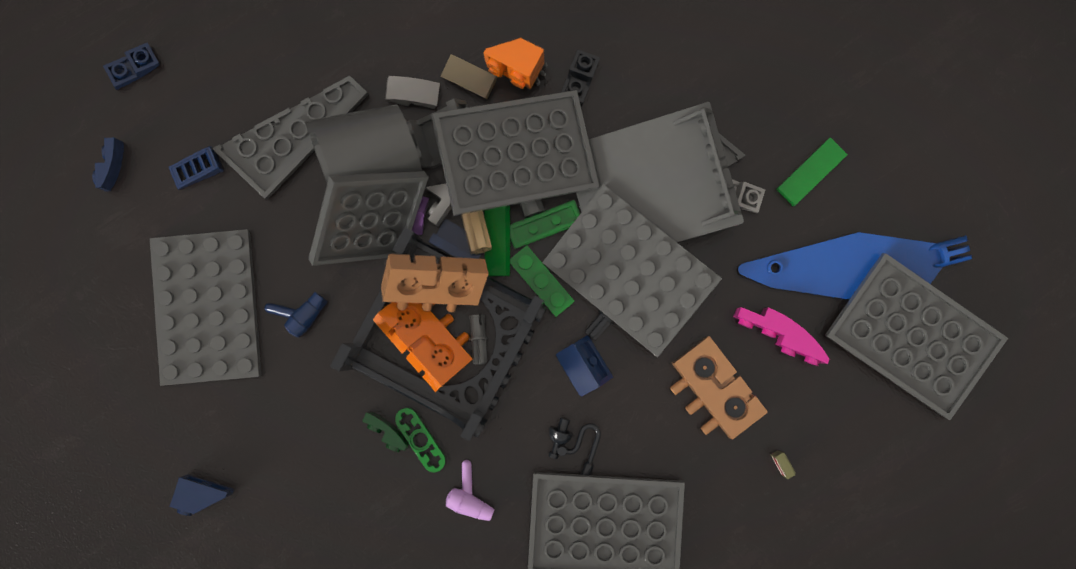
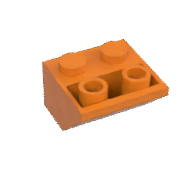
(515, 60)

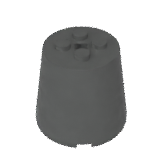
(365, 142)

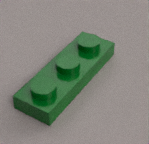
(541, 281)

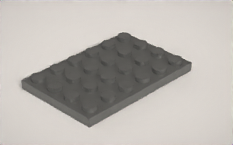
(514, 152)
(631, 270)
(205, 307)
(916, 336)
(605, 522)

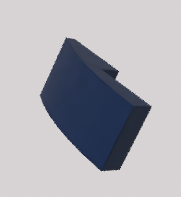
(132, 67)
(107, 173)

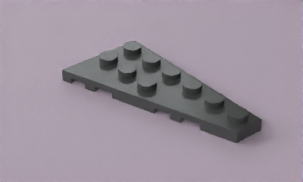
(282, 143)

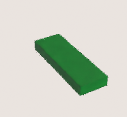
(811, 171)
(543, 224)
(498, 228)

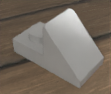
(439, 210)

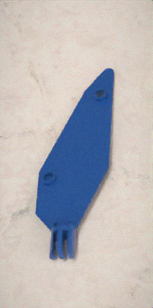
(842, 263)

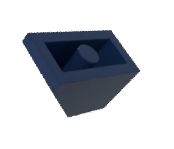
(196, 494)

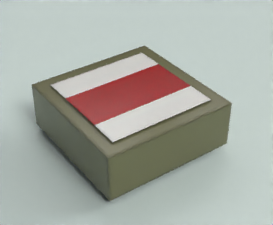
(783, 464)

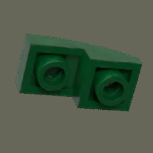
(392, 436)

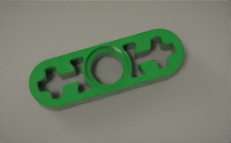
(410, 439)

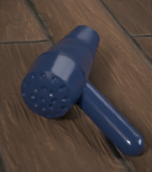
(301, 319)

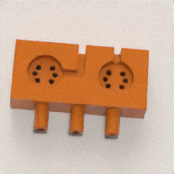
(427, 340)

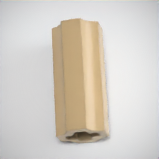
(476, 232)

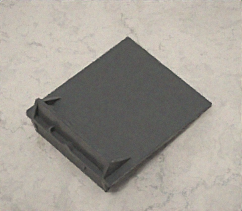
(670, 173)

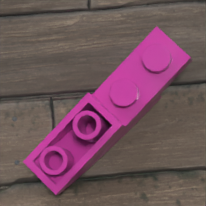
(791, 335)

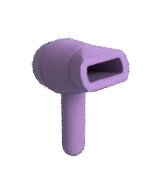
(463, 500)

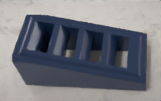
(215, 167)

